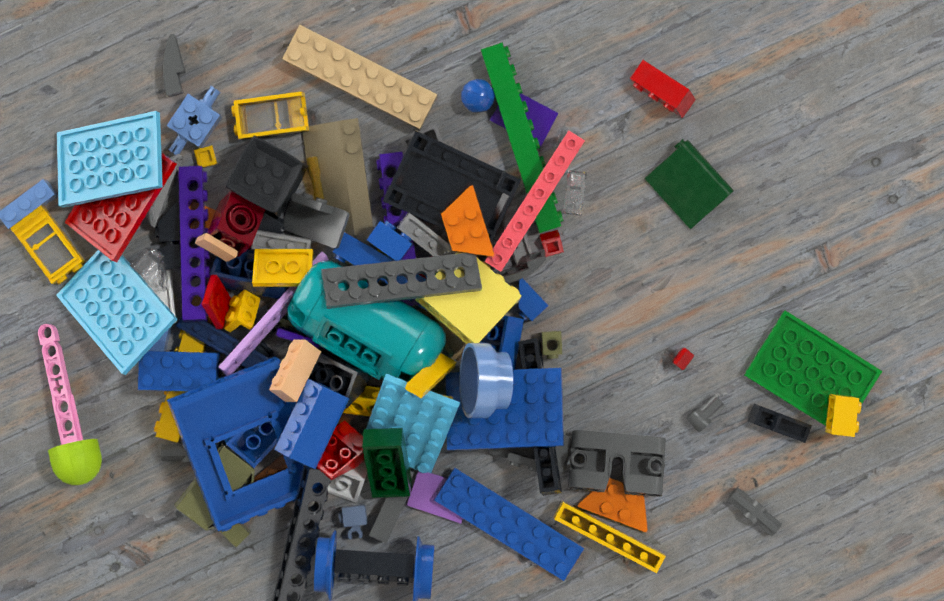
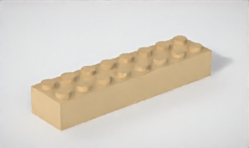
(359, 77)

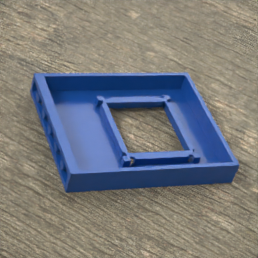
(221, 412)

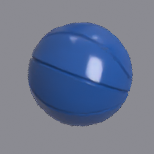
(477, 95)

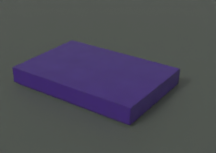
(541, 117)

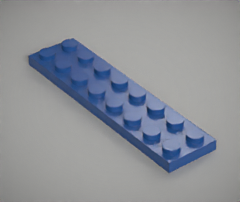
(509, 524)

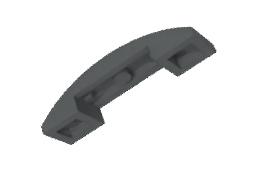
(518, 272)

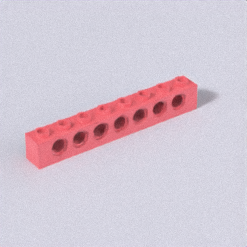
(535, 200)

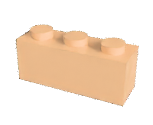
(294, 370)

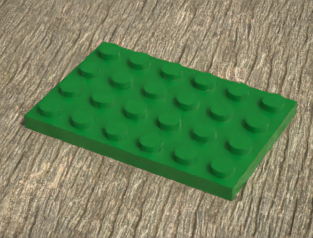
(808, 367)

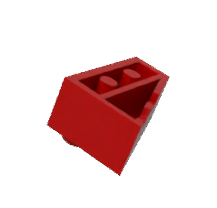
(662, 88)

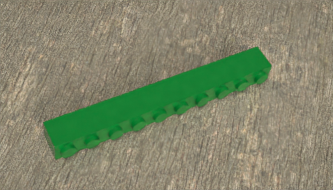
(519, 129)

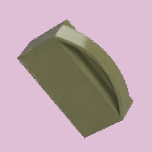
(192, 501)

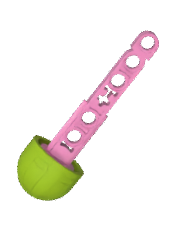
(75, 459)

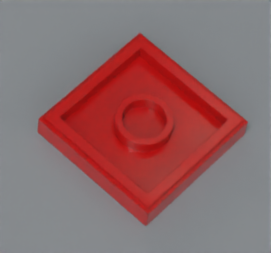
(216, 301)

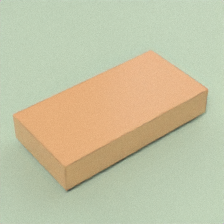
(216, 247)

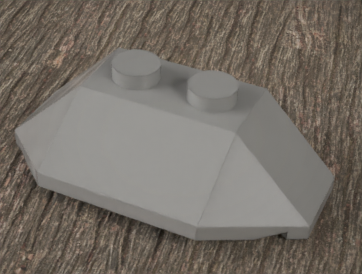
(156, 210)

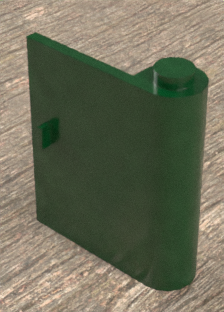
(689, 184)

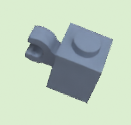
(354, 516)

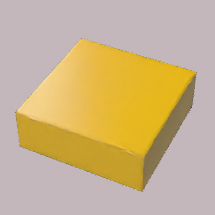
(205, 156)

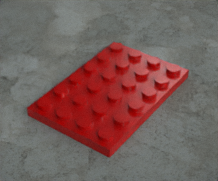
(113, 221)

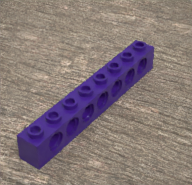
(385, 162)
(187, 176)

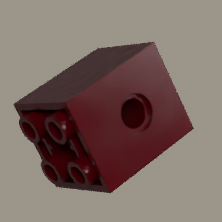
(236, 222)

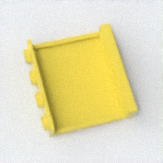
(473, 313)

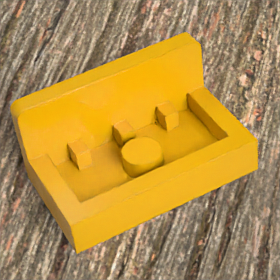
(242, 311)

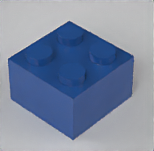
(389, 241)

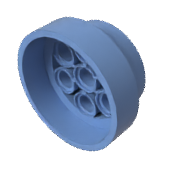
(484, 380)

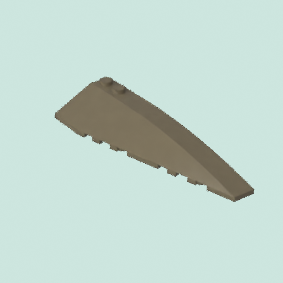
(343, 173)

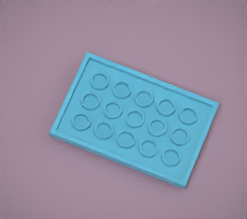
(109, 159)
(116, 309)
(423, 420)

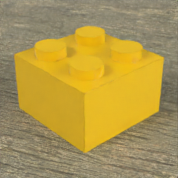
(843, 415)

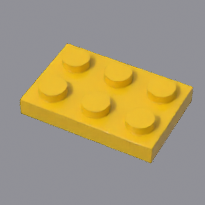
(281, 267)

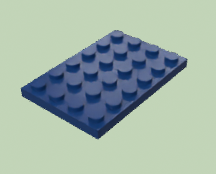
(529, 421)

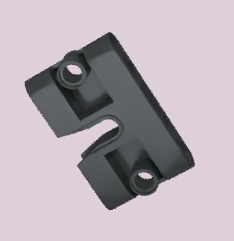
(633, 451)

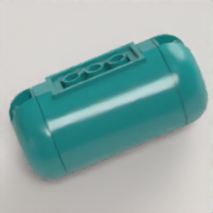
(370, 336)

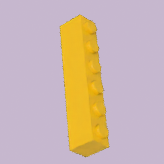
(609, 536)

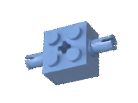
(190, 109)

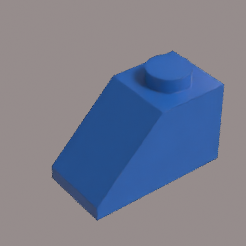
(530, 302)

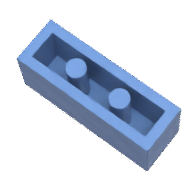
(38, 195)

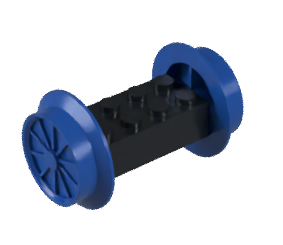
(373, 566)

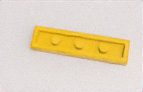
(430, 376)

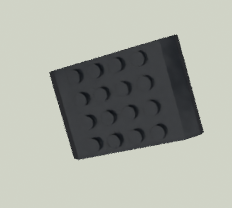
(437, 174)

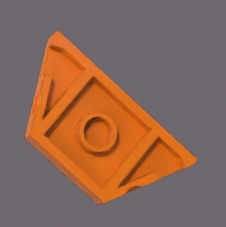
(467, 226)
(617, 505)

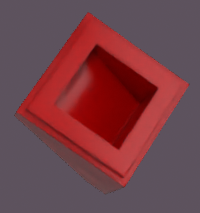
(551, 243)
(683, 358)

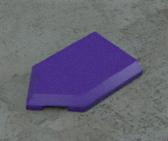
(294, 335)

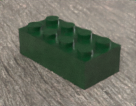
(387, 462)

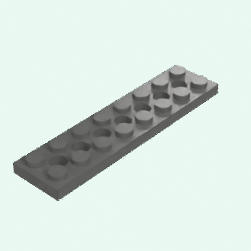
(394, 291)

